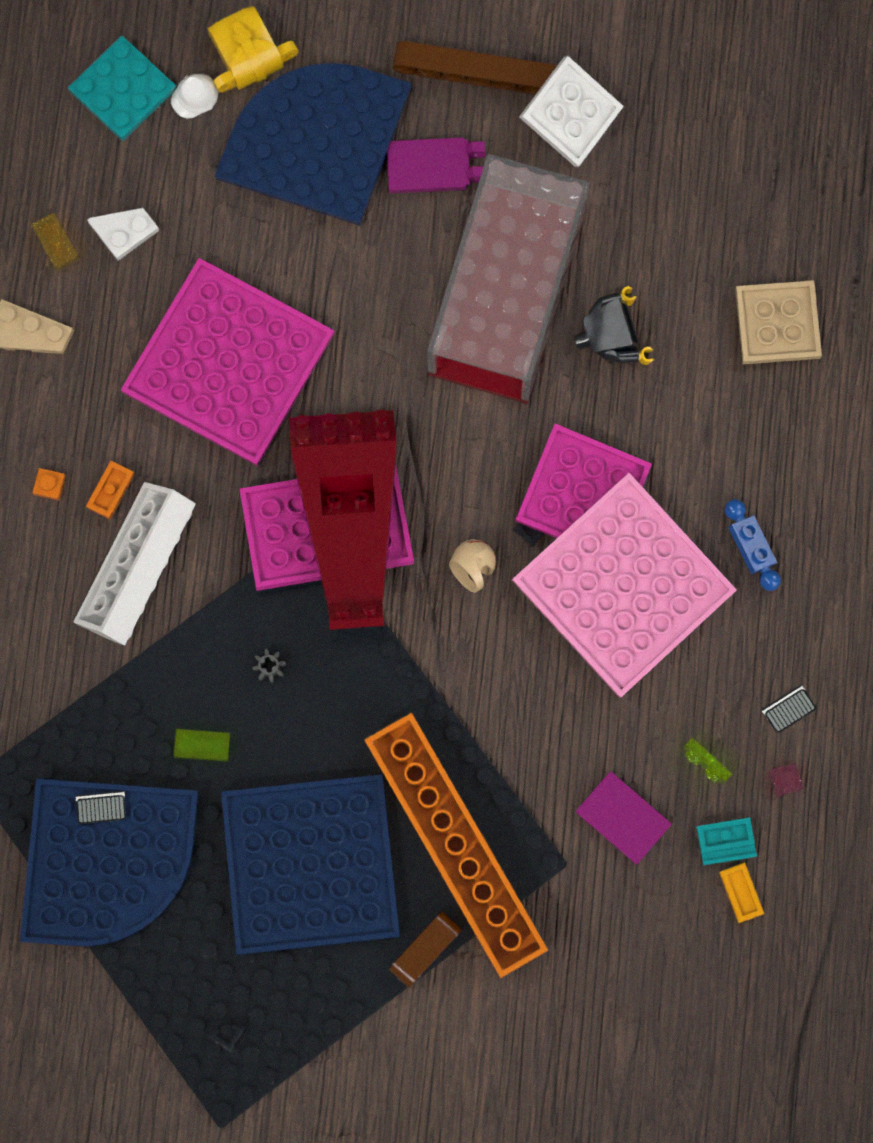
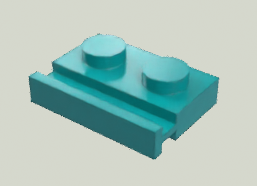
(726, 841)

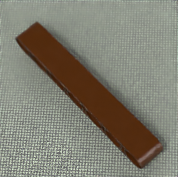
(470, 67)

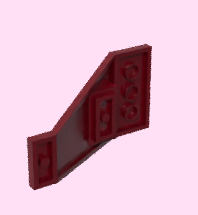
(347, 497)

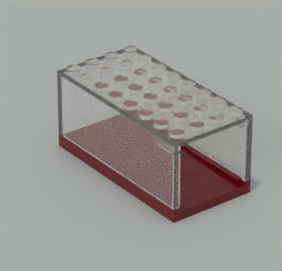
(507, 278)

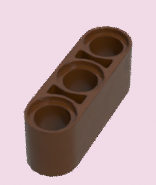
(425, 949)

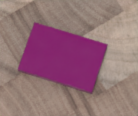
(623, 818)

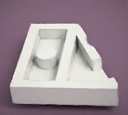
(124, 230)

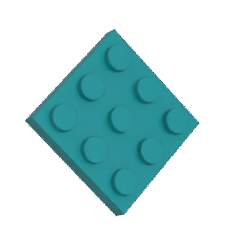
(122, 88)

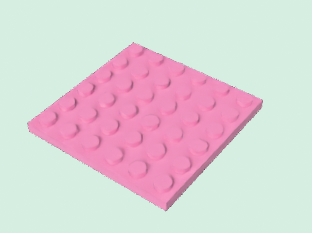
(624, 585)

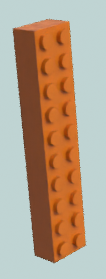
(456, 845)

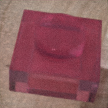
(786, 780)

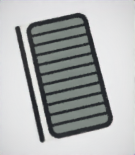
(789, 709)
(100, 807)

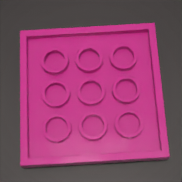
(572, 478)

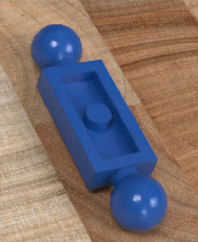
(752, 545)

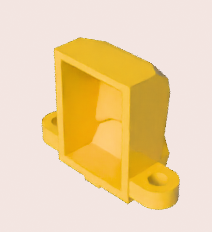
(247, 50)

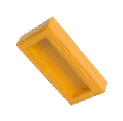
(741, 893)

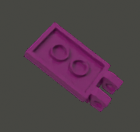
(433, 165)

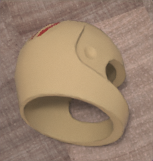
(472, 558)

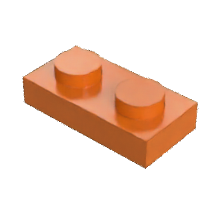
(110, 490)

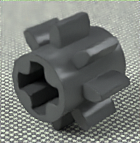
(275, 670)

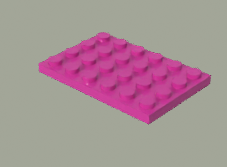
(282, 541)

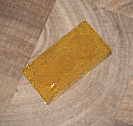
(55, 241)

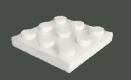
(571, 111)

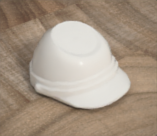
(194, 96)

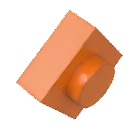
(49, 484)

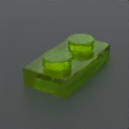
(201, 745)
(714, 770)

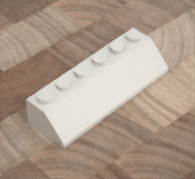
(134, 562)

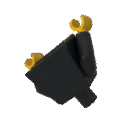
(612, 330)

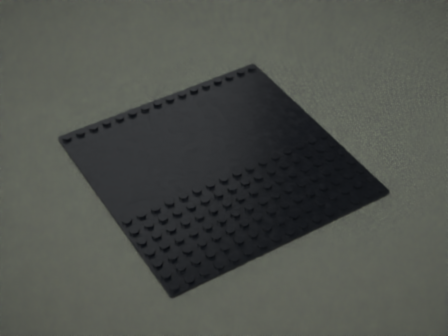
(299, 729)

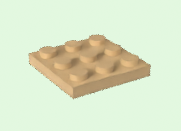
(778, 322)

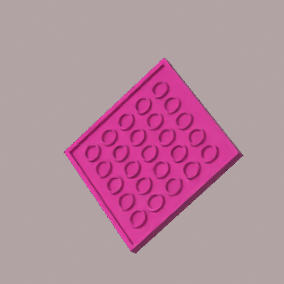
(227, 361)

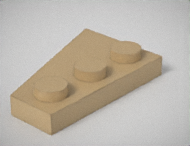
(31, 331)

